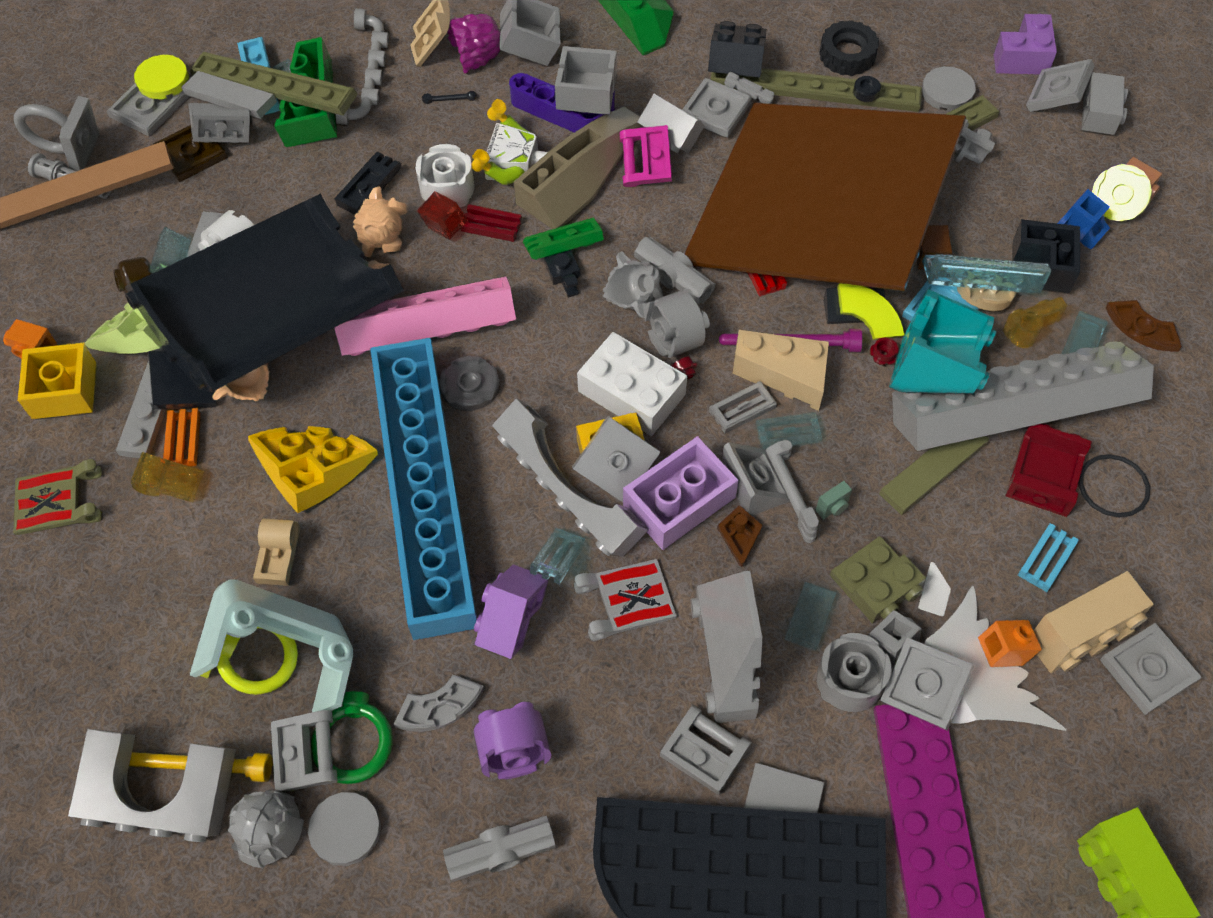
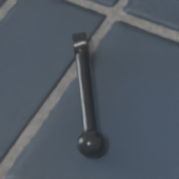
(428, 98)

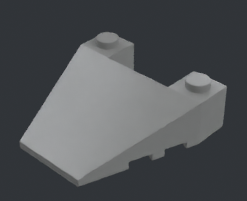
(733, 645)

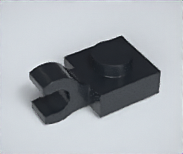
(564, 270)

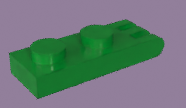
(563, 238)

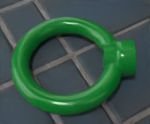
(357, 705)

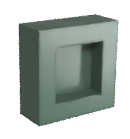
(834, 501)

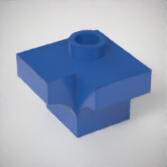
(1089, 215)

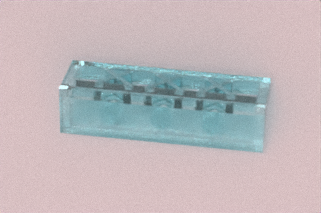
(986, 273)

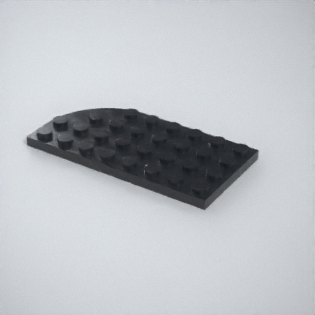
(737, 862)

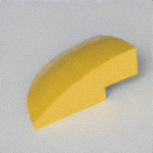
(311, 462)

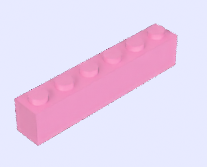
(428, 316)

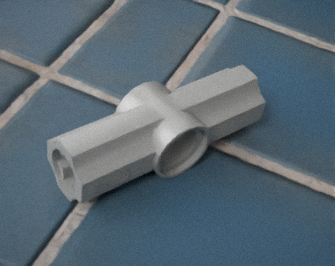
(675, 269)
(499, 848)

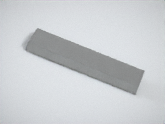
(229, 94)

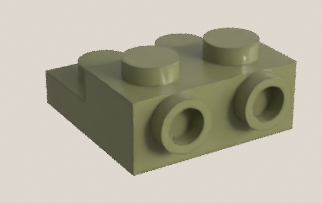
(878, 579)

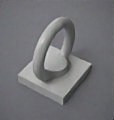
(77, 132)

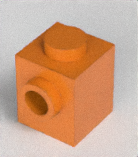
(1009, 643)

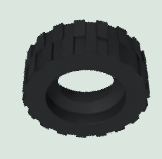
(853, 33)

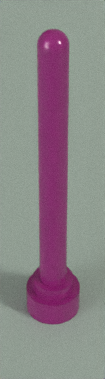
(848, 339)

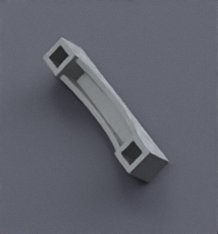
(524, 431)

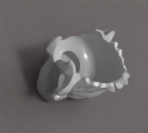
(633, 284)

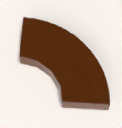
(1143, 327)

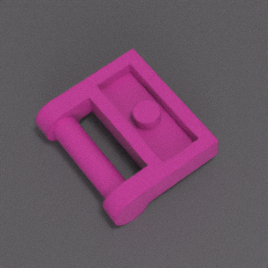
(654, 155)

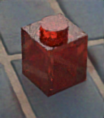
(442, 215)

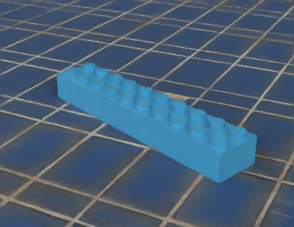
(422, 491)

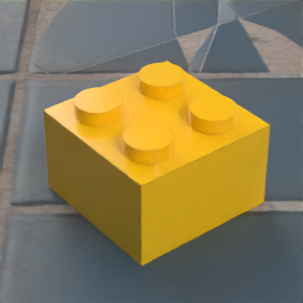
(57, 381)

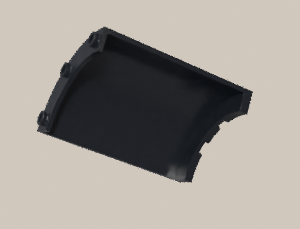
(259, 294)

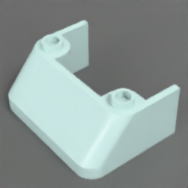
(241, 608)

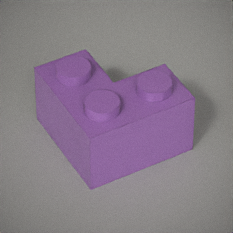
(1028, 49)
(508, 610)

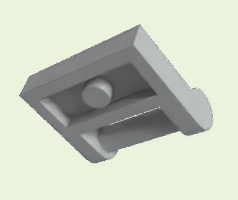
(293, 751)
(700, 758)

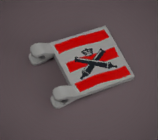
(631, 595)

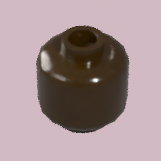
(130, 271)

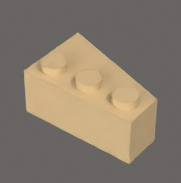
(784, 364)

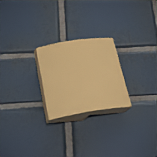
(430, 30)

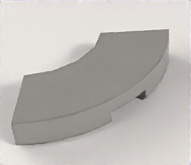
(439, 708)

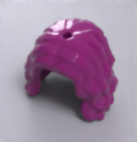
(476, 39)

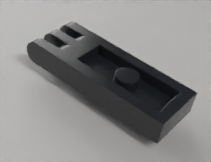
(374, 173)

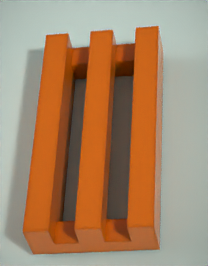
(171, 420)

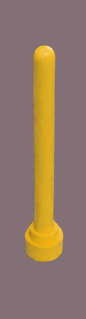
(255, 767)

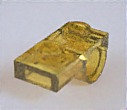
(1025, 324)
(159, 475)

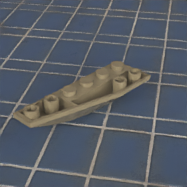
(574, 169)

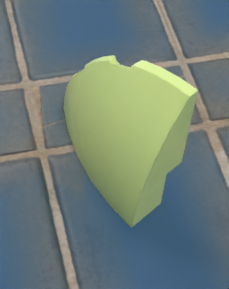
(124, 334)

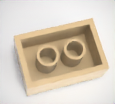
(1091, 622)

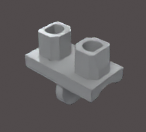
(973, 144)

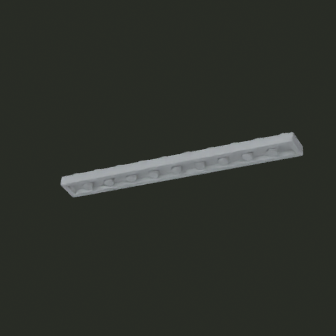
(143, 421)

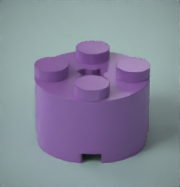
(511, 741)

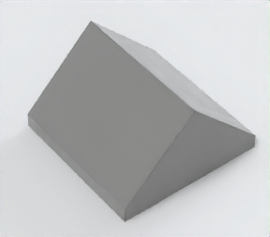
(757, 480)

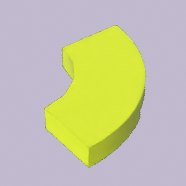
(871, 309)

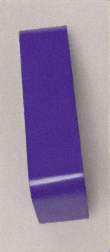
(539, 100)

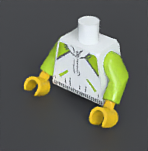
(510, 148)

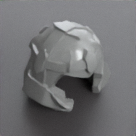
(265, 827)

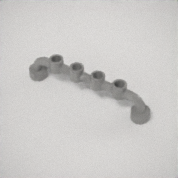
(372, 75)

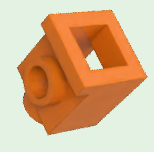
(26, 336)

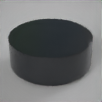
(866, 88)

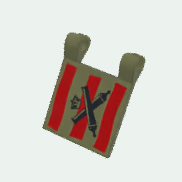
(52, 499)

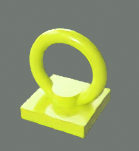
(256, 687)

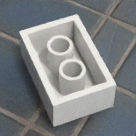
(632, 381)

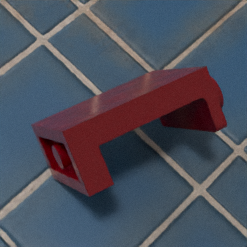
(1048, 469)

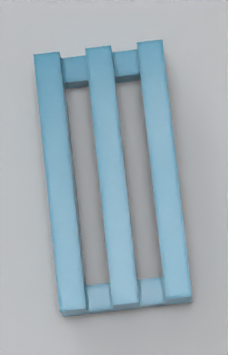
(1060, 537)

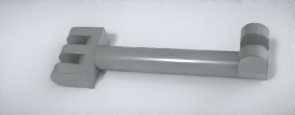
(806, 516)

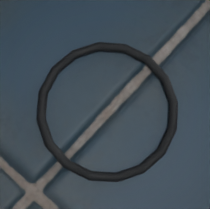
(1110, 513)

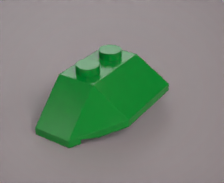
(642, 21)

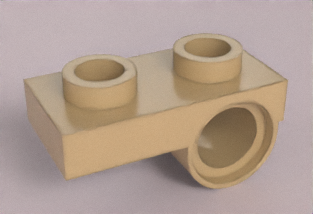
(277, 551)

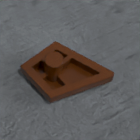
(739, 533)

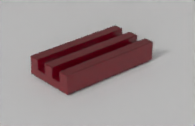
(492, 219)

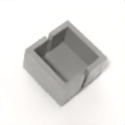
(530, 30)
(586, 80)

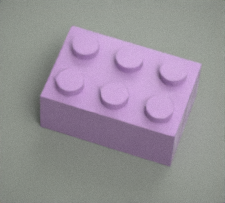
(680, 492)

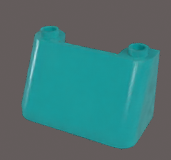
(943, 348)

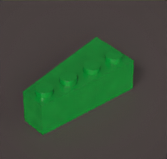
(302, 123)

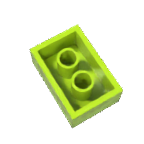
(1134, 869)

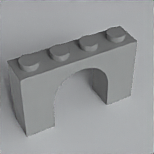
(104, 794)

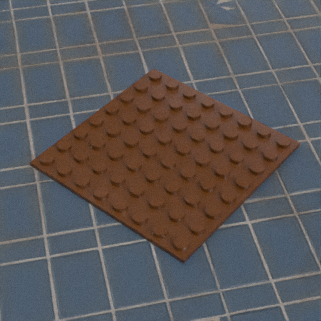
(827, 194)

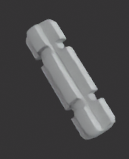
(749, 88)

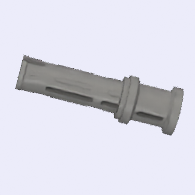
(51, 169)

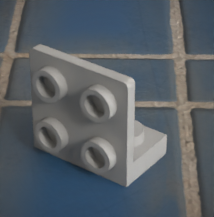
(218, 123)

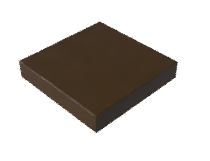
(191, 156)

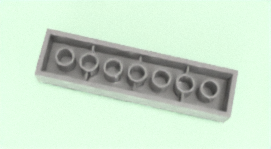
(1026, 396)

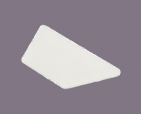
(935, 592)

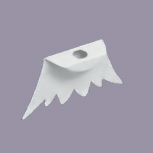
(990, 690)

